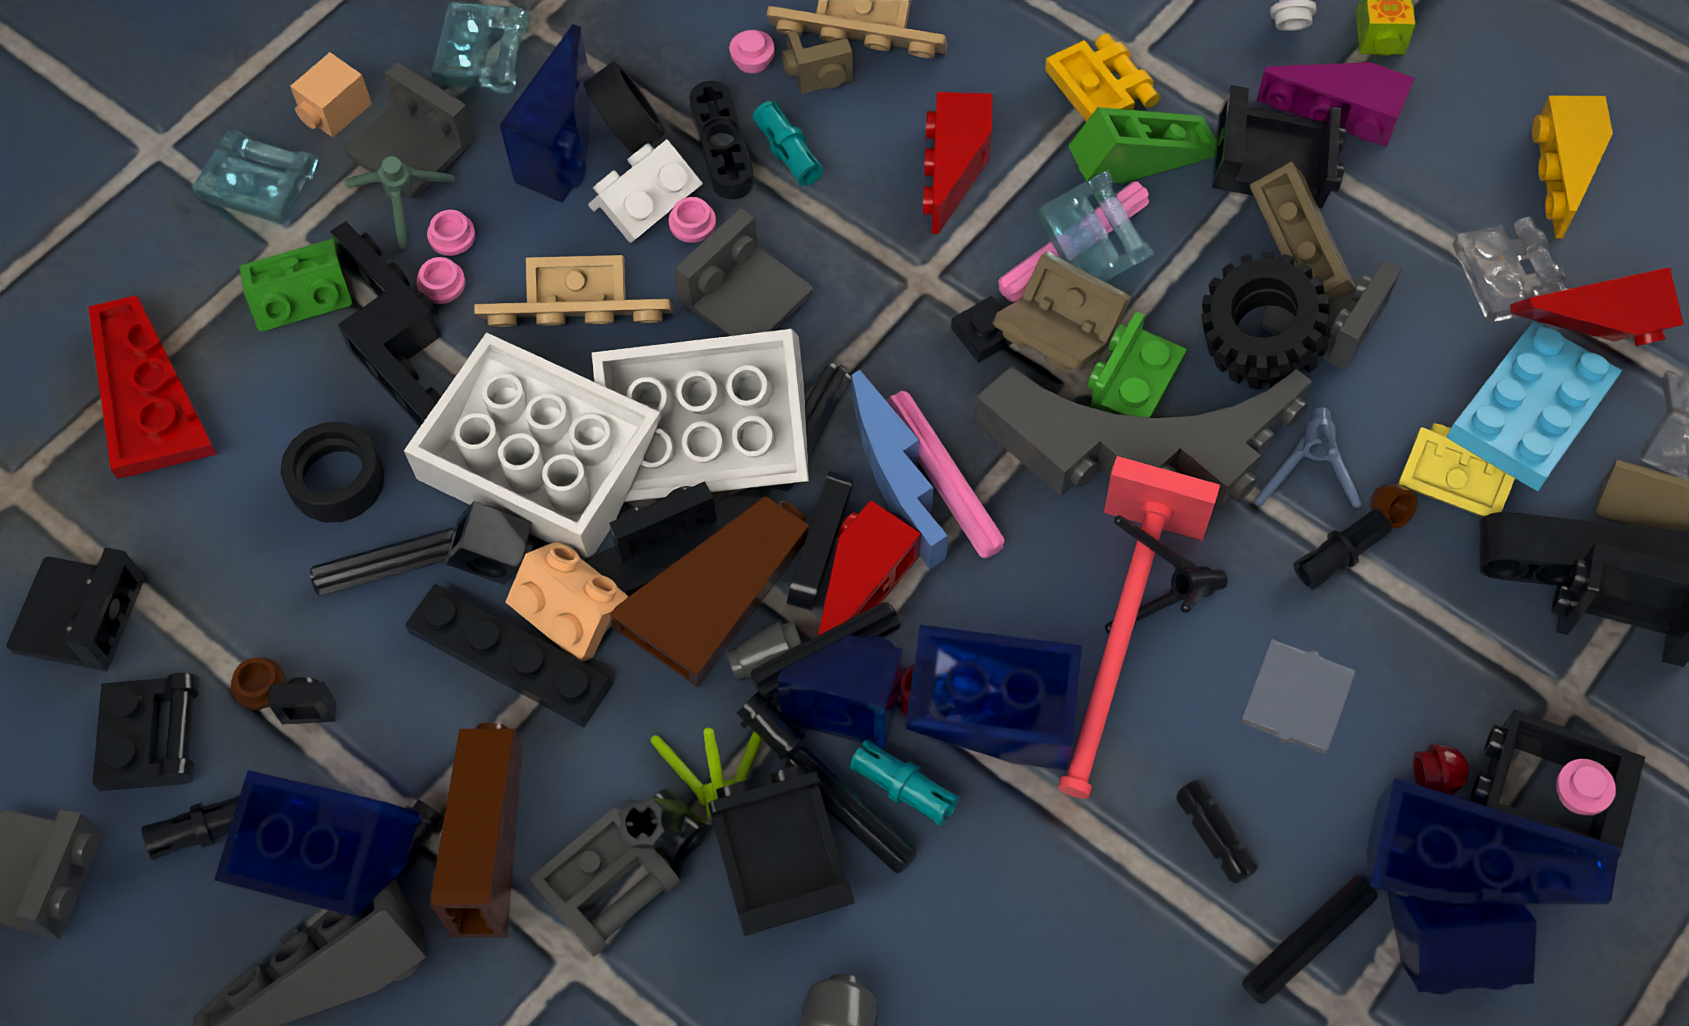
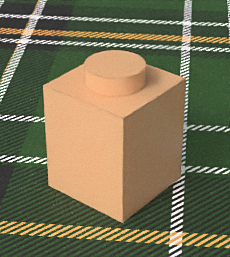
(330, 95)

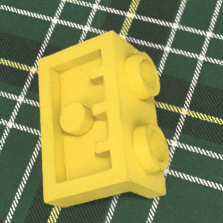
(1454, 474)

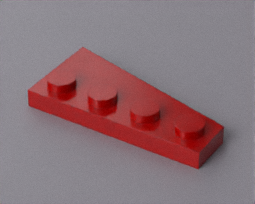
(142, 398)

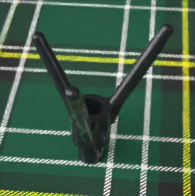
(1187, 582)

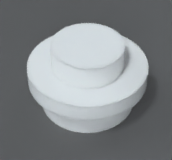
(1293, 14)

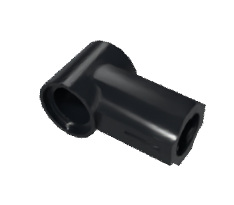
(662, 824)

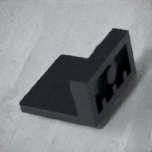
(77, 610)

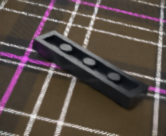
(509, 655)

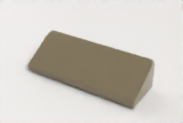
(1301, 227)
(1643, 497)

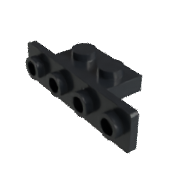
(662, 533)

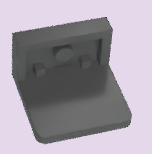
(43, 869)

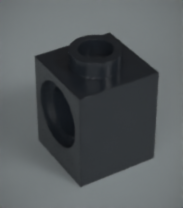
(489, 543)

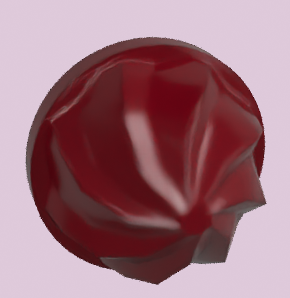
(1440, 769)

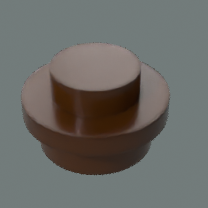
(252, 682)

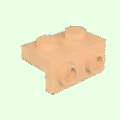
(565, 598)

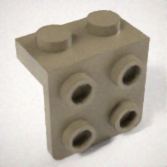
(1064, 313)

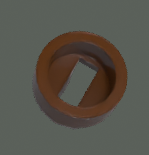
(1395, 503)

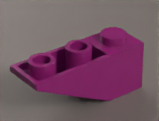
(1366, 93)

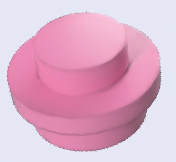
(752, 51)
(692, 220)
(451, 233)
(440, 280)
(1585, 787)

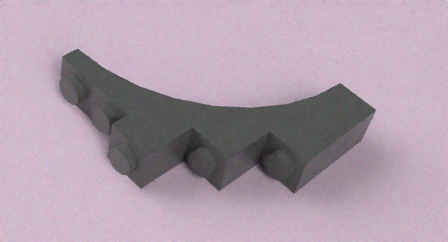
(1070, 441)

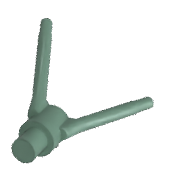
(397, 183)

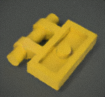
(1089, 83)

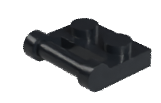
(130, 733)

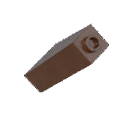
(709, 594)
(479, 834)

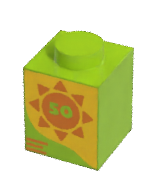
(1384, 26)

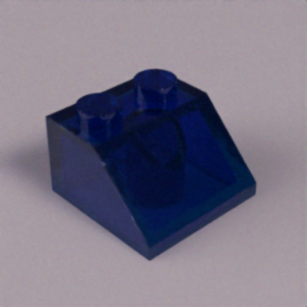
(845, 689)
(1464, 944)

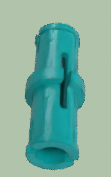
(788, 143)
(904, 782)

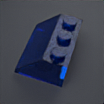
(314, 843)

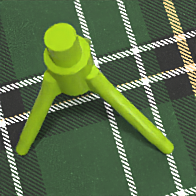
(707, 792)

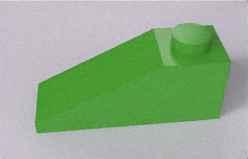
(1140, 143)

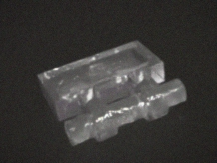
(1495, 268)

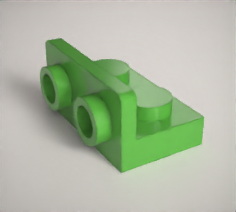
(295, 285)
(1136, 372)

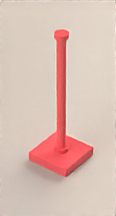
(1159, 502)

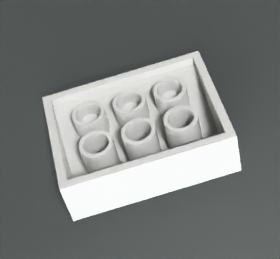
(725, 411)
(534, 444)

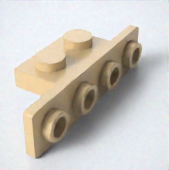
(872, 21)
(573, 289)

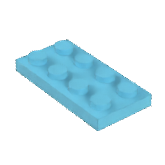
(1534, 405)

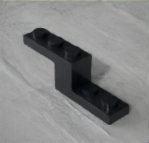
(389, 327)

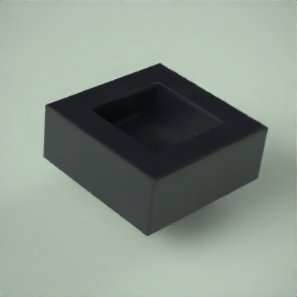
(977, 331)
(302, 701)

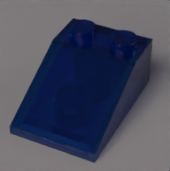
(550, 123)
(996, 694)

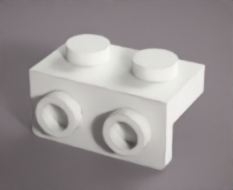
(646, 190)

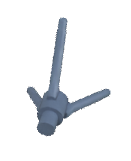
(1317, 445)

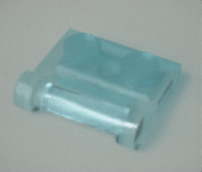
(466, 43)
(250, 186)
(1080, 235)

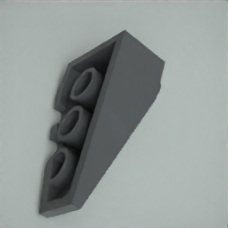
(325, 965)

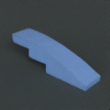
(893, 460)

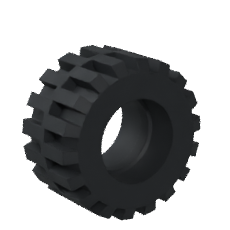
(1258, 285)

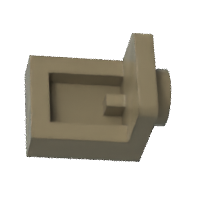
(818, 65)

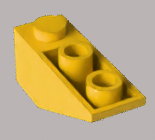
(1571, 144)

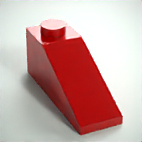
(1611, 309)
(868, 563)

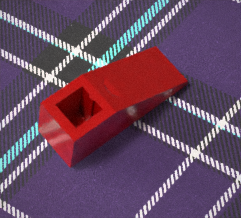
(960, 153)

